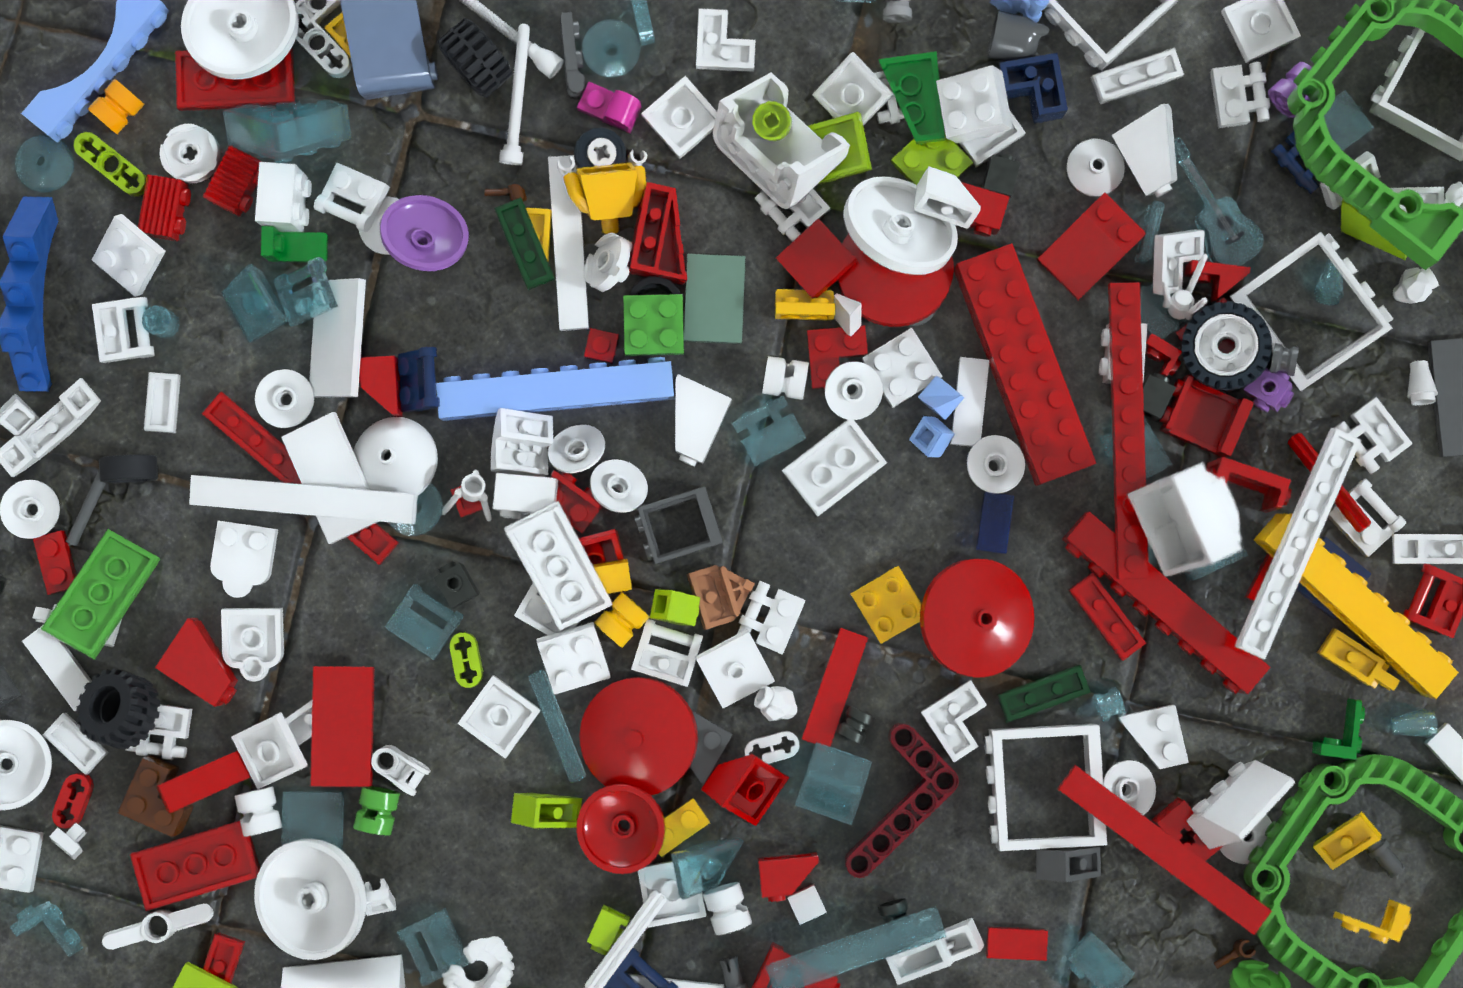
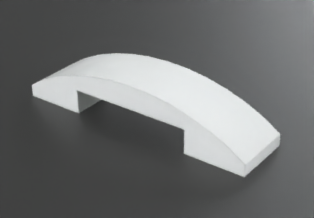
(50, 429)
(1427, 548)

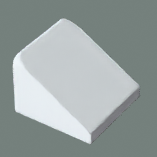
(847, 313)
(17, 415)

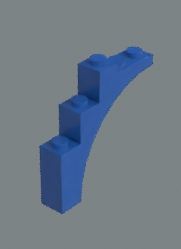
(22, 287)

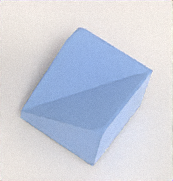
(940, 397)
(931, 436)

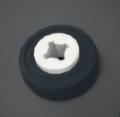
(599, 139)

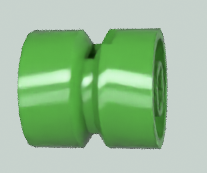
(373, 800)

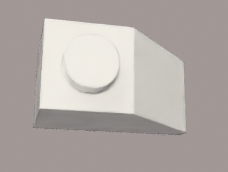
(945, 198)

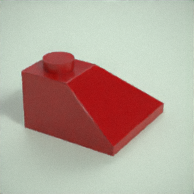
(745, 786)

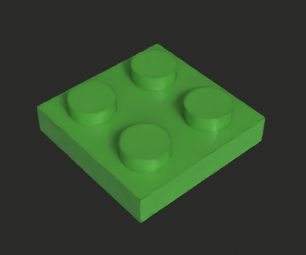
(653, 325)

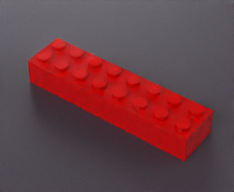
(1024, 364)

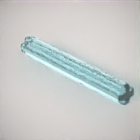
(557, 726)

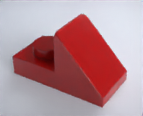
(1223, 276)

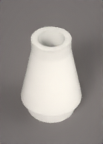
(1421, 384)

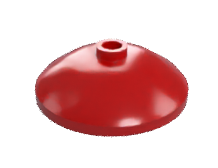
(607, 842)

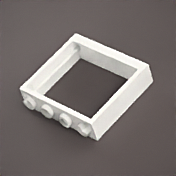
(1093, 53)
(1402, 119)
(1362, 291)
(995, 776)

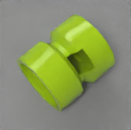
(772, 121)

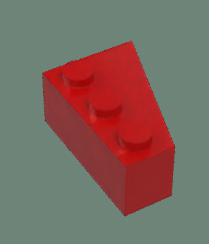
(657, 236)

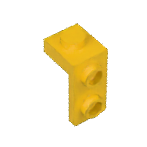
(1393, 923)

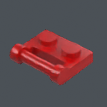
(1446, 606)

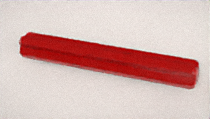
(1343, 501)

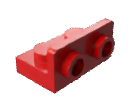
(577, 504)

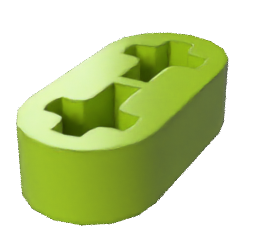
(459, 661)

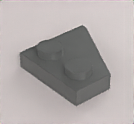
(710, 745)

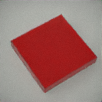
(816, 259)

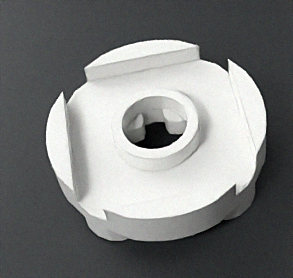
(176, 146)
(608, 263)

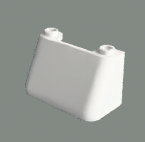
(782, 167)

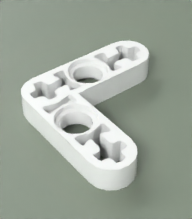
(311, 18)

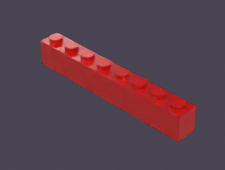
(1169, 607)

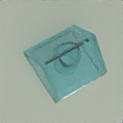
(254, 303)
(703, 865)

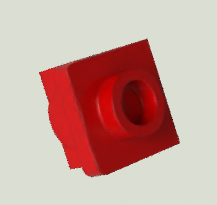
(1159, 350)

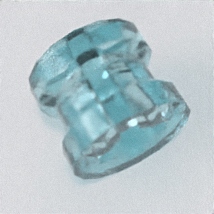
(1109, 704)

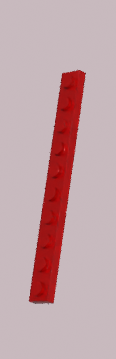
(1127, 426)

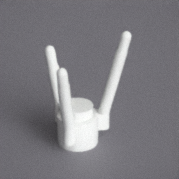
(1181, 303)
(471, 490)

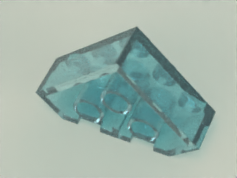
(287, 128)

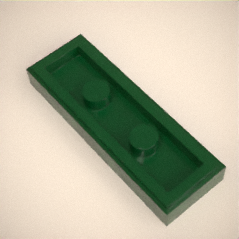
(524, 243)
(1043, 693)

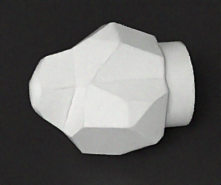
(1415, 285)
(776, 703)

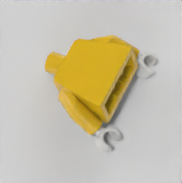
(606, 190)

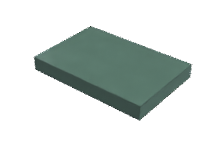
(714, 298)

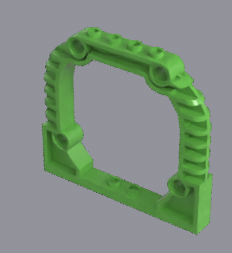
(1426, 228)
(1292, 828)

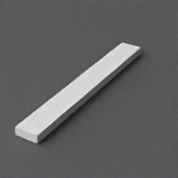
(303, 499)
(1297, 543)

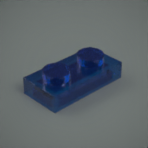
(995, 523)

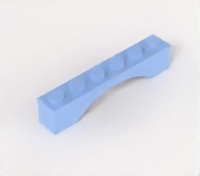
(60, 107)

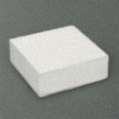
(806, 904)

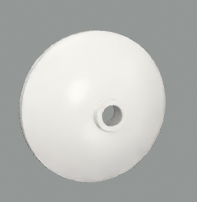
(411, 459)
(30, 764)

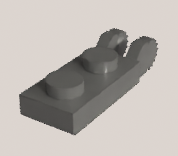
(571, 56)

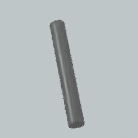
(85, 511)

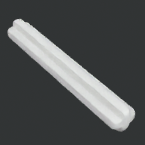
(626, 941)

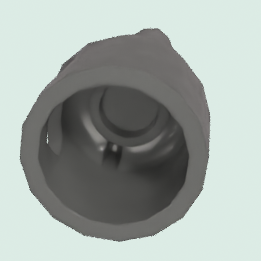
(1014, 37)

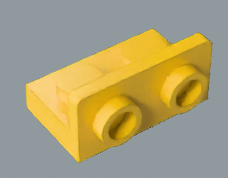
(799, 305)

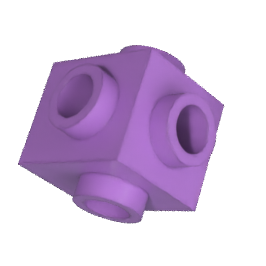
(1270, 400)

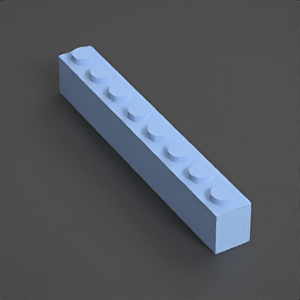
(556, 390)

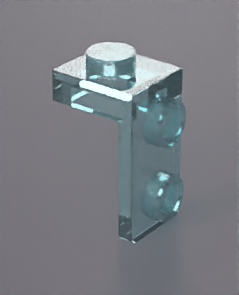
(53, 919)

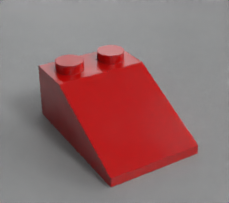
(1091, 246)

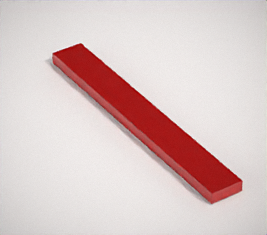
(275, 458)
(1164, 850)

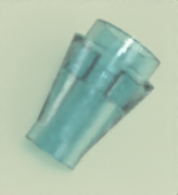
(1330, 285)
(1417, 723)

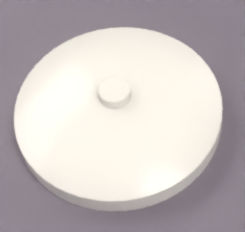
(239, 35)
(893, 234)
(310, 899)

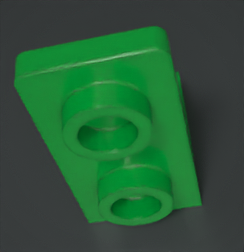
(292, 246)
(1351, 740)

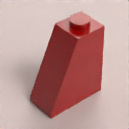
(198, 664)

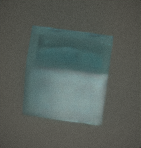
(833, 783)

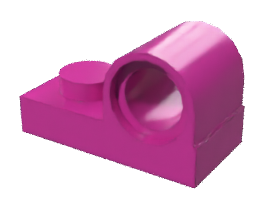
(612, 108)

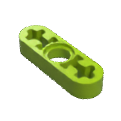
(100, 145)

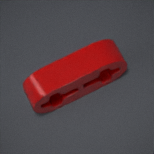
(79, 803)

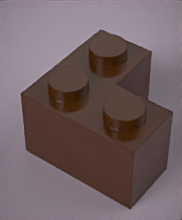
(144, 802)

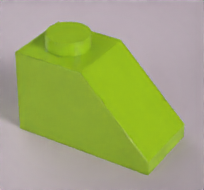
(545, 810)

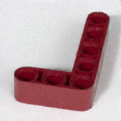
(906, 805)

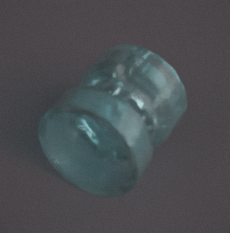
(166, 325)

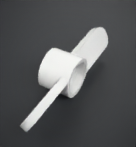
(142, 931)

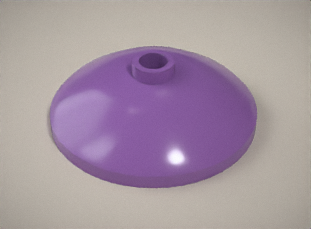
(426, 222)

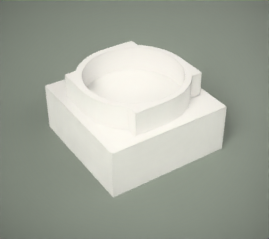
(1188, 519)

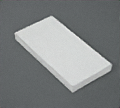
(338, 342)
(326, 459)
(558, 565)

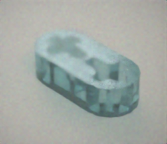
(643, 22)

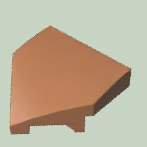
(719, 593)

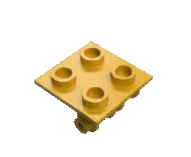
(888, 604)

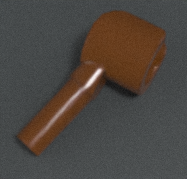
(514, 191)
(1235, 953)

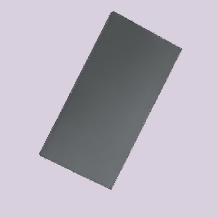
(1447, 374)

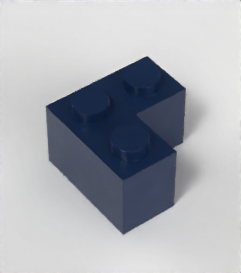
(1041, 81)

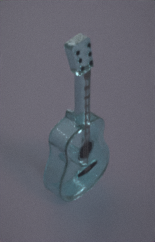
(1228, 233)

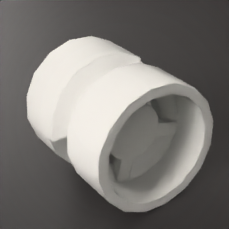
(785, 377)
(258, 811)
(727, 908)

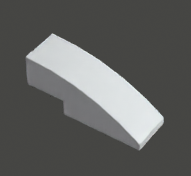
(961, 941)

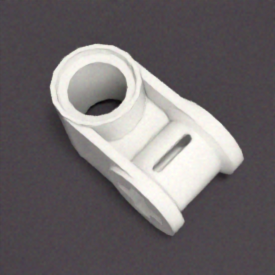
(401, 769)

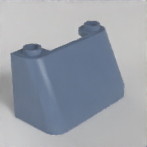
(387, 47)

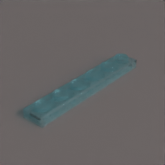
(857, 950)

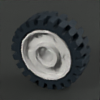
(1223, 322)

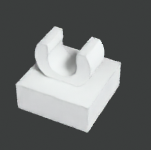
(69, 841)
(379, 900)

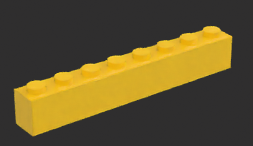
(1367, 614)

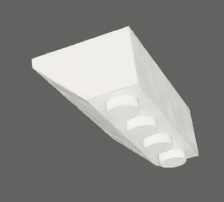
(355, 973)

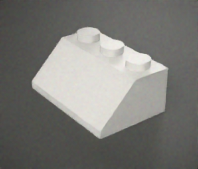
(1238, 803)

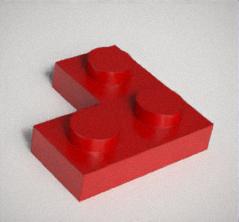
(829, 345)

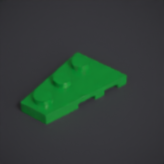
(916, 91)

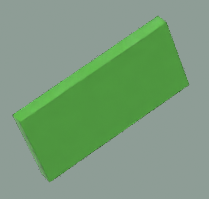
(100, 594)

